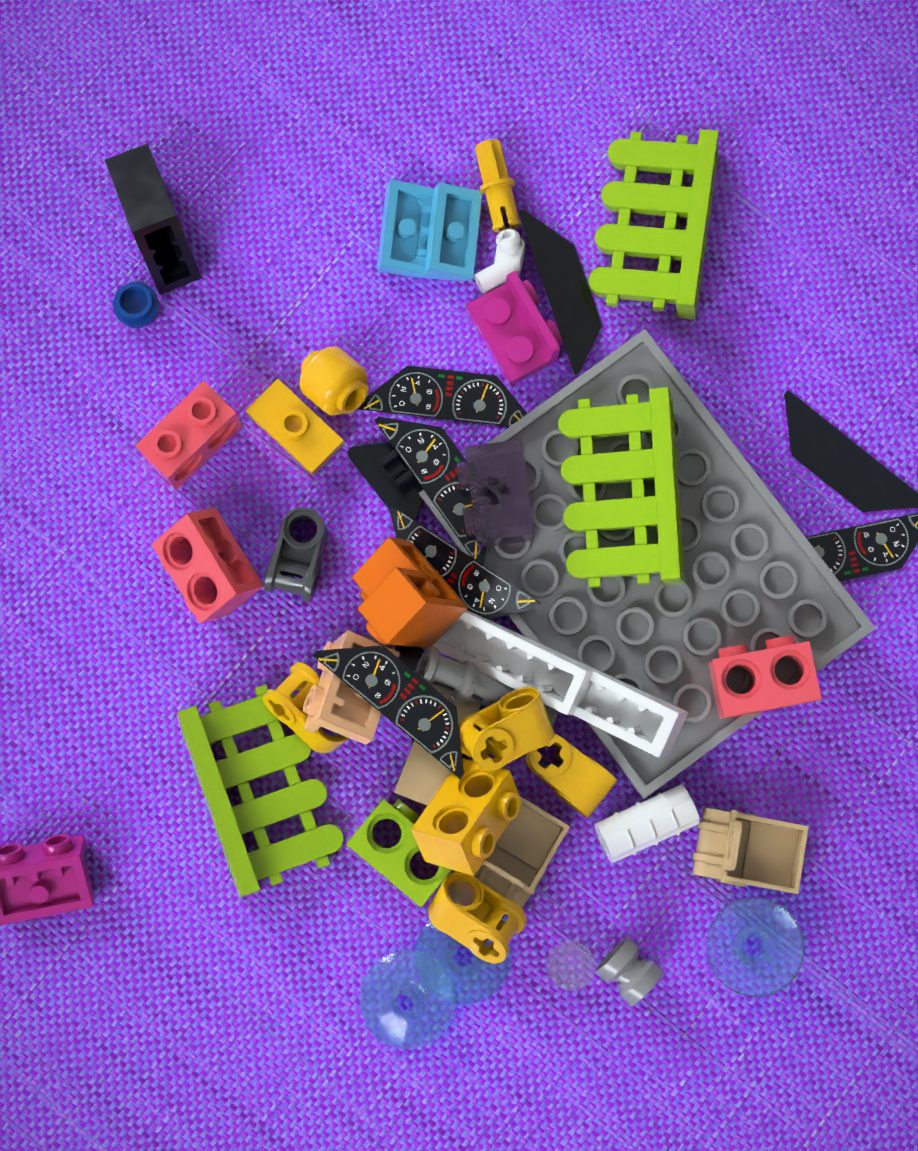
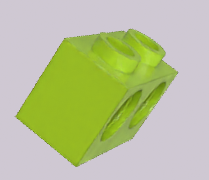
(395, 862)

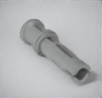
(463, 680)

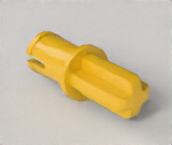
(497, 184)

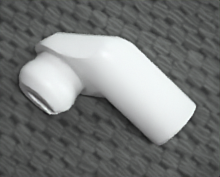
(508, 258)

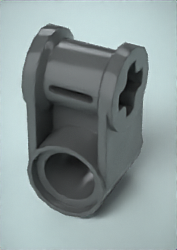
(297, 558)

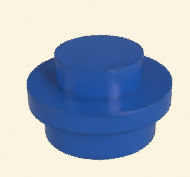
(136, 305)

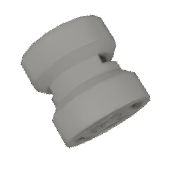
(634, 975)

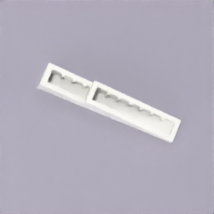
(565, 683)

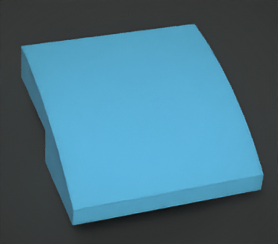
(429, 231)

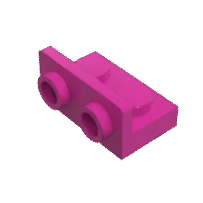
(515, 329)
(44, 879)

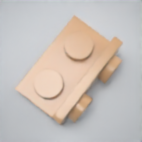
(339, 706)

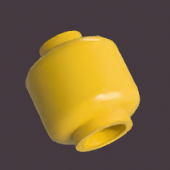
(333, 381)

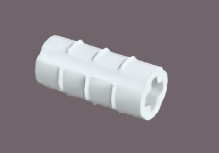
(647, 823)

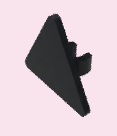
(388, 476)

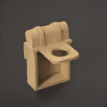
(750, 850)
(522, 853)

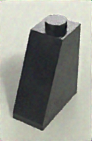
(153, 219)

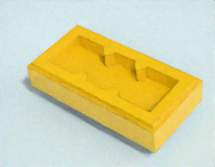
(295, 427)

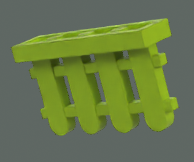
(652, 242)
(626, 513)
(266, 810)

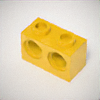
(467, 818)

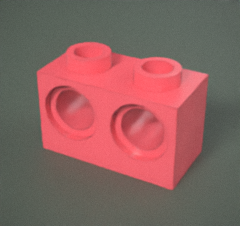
(189, 435)
(207, 565)
(765, 690)

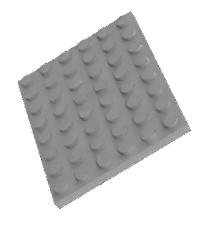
(742, 554)

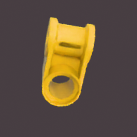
(291, 712)
(508, 731)
(576, 777)
(476, 916)

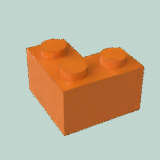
(405, 596)

